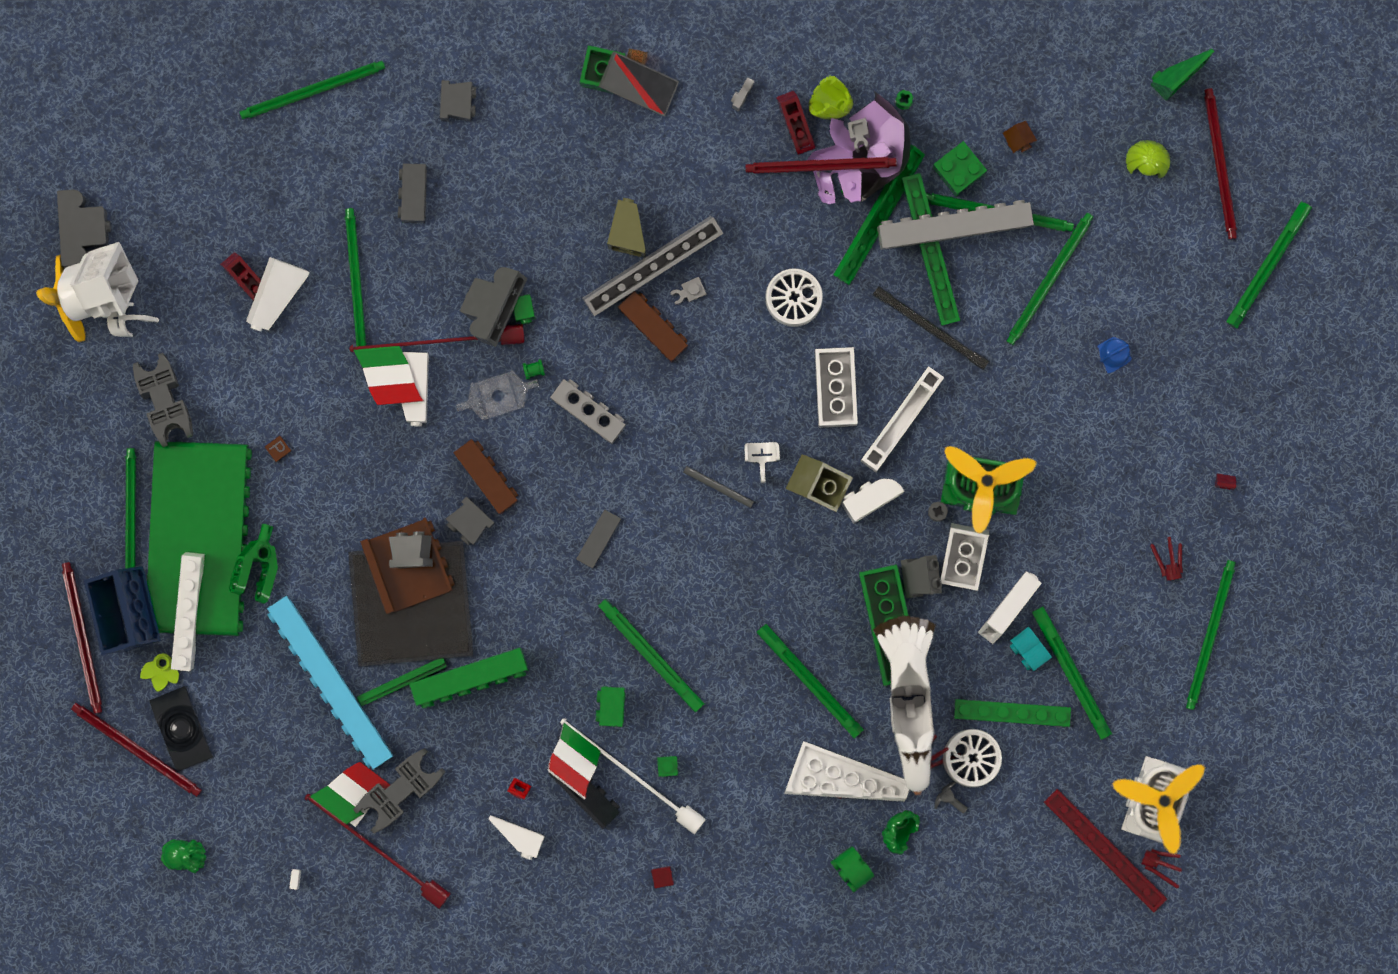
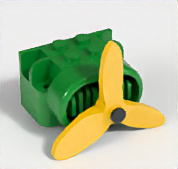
(983, 485)

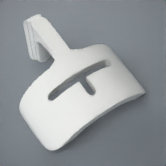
(121, 330)
(768, 448)

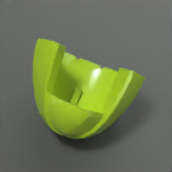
(830, 99)
(1148, 158)

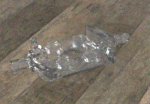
(481, 393)

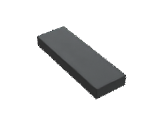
(598, 539)

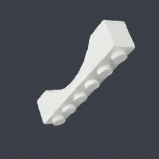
(902, 419)
(186, 614)

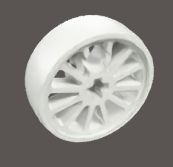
(814, 286)
(955, 740)

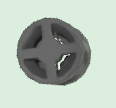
(937, 514)

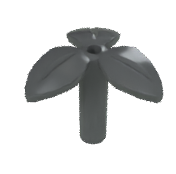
(948, 797)

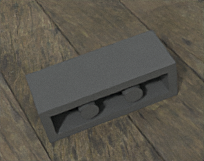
(412, 193)

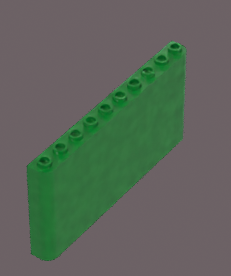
(200, 510)

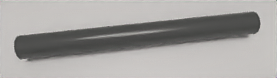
(719, 487)

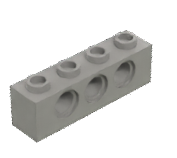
(561, 397)

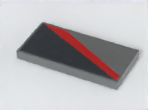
(638, 84)

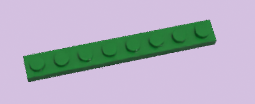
(880, 212)
(931, 253)

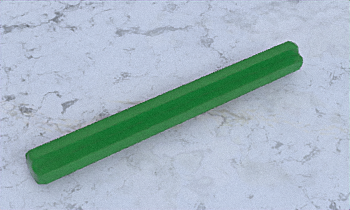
(401, 681)

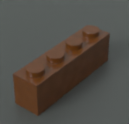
(653, 327)
(486, 477)

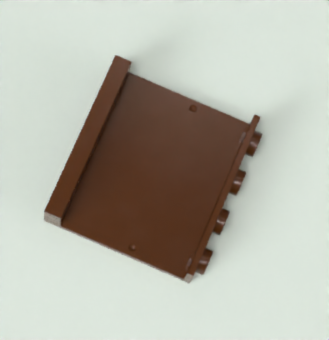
(406, 586)

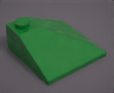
(1174, 77)

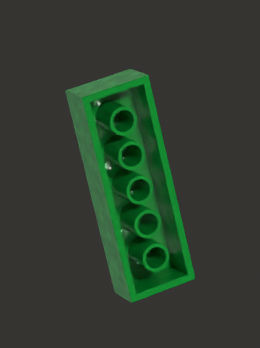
(883, 602)
(468, 677)

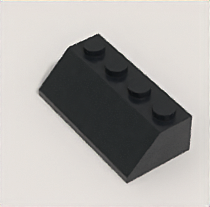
(594, 804)

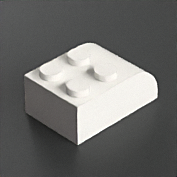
(870, 498)
(964, 557)

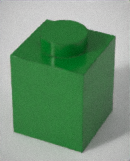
(524, 310)
(667, 766)

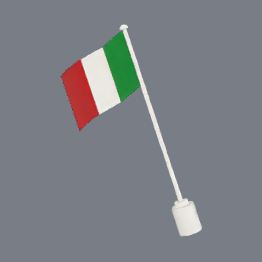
(577, 759)

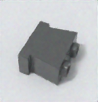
(457, 101)
(469, 522)
(410, 550)
(921, 576)

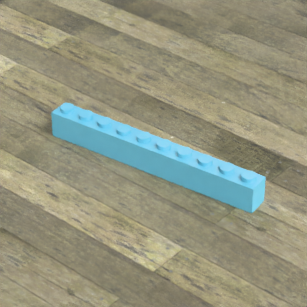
(330, 682)

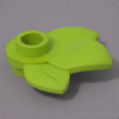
(160, 675)

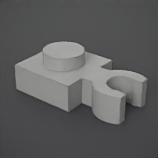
(739, 98)
(859, 133)
(692, 290)

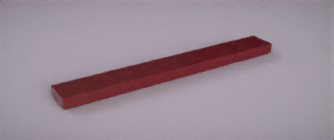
(1105, 850)

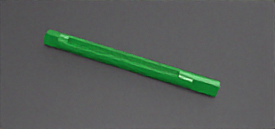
(1269, 264)
(651, 655)
(1072, 672)
(809, 680)

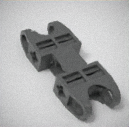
(167, 412)
(399, 791)

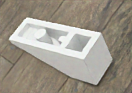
(522, 839)

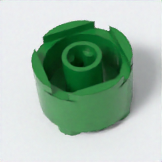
(852, 869)

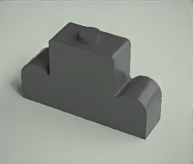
(79, 226)
(492, 304)

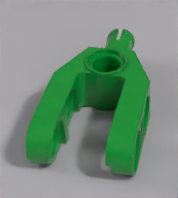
(268, 564)

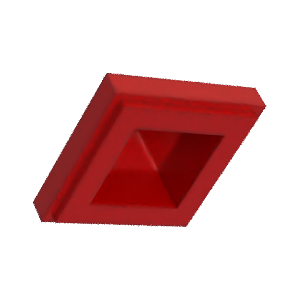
(516, 793)

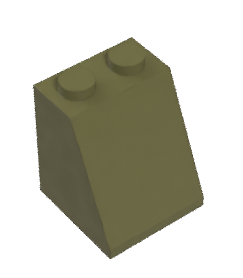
(626, 230)
(819, 482)

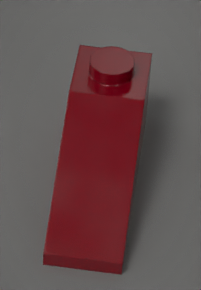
(795, 122)
(242, 274)

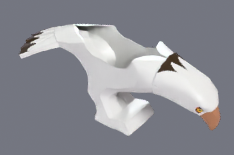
(906, 647)

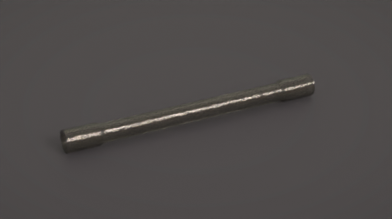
(972, 356)

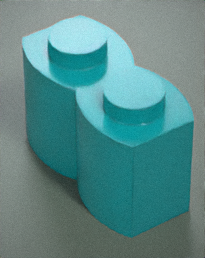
(1030, 649)

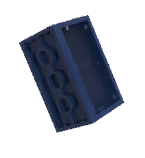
(135, 608)

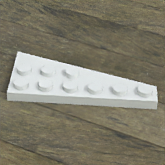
(832, 775)

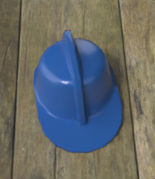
(1114, 354)

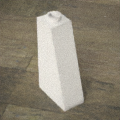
(275, 292)
(417, 411)
(1010, 607)

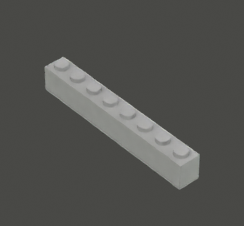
(954, 226)
(652, 265)

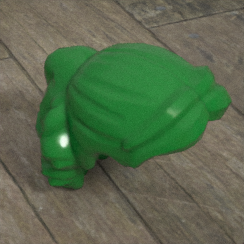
(899, 830)
(183, 855)

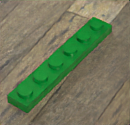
(1012, 713)

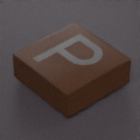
(278, 448)

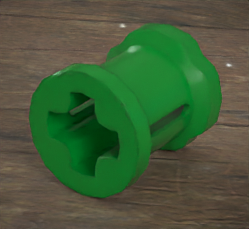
(903, 106)
(533, 369)

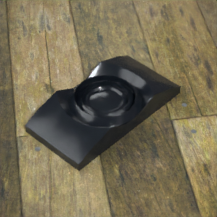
(180, 728)

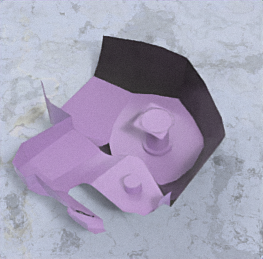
(887, 139)

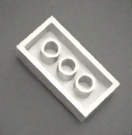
(836, 387)

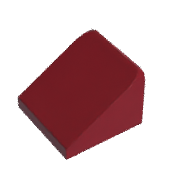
(1225, 481)
(662, 877)

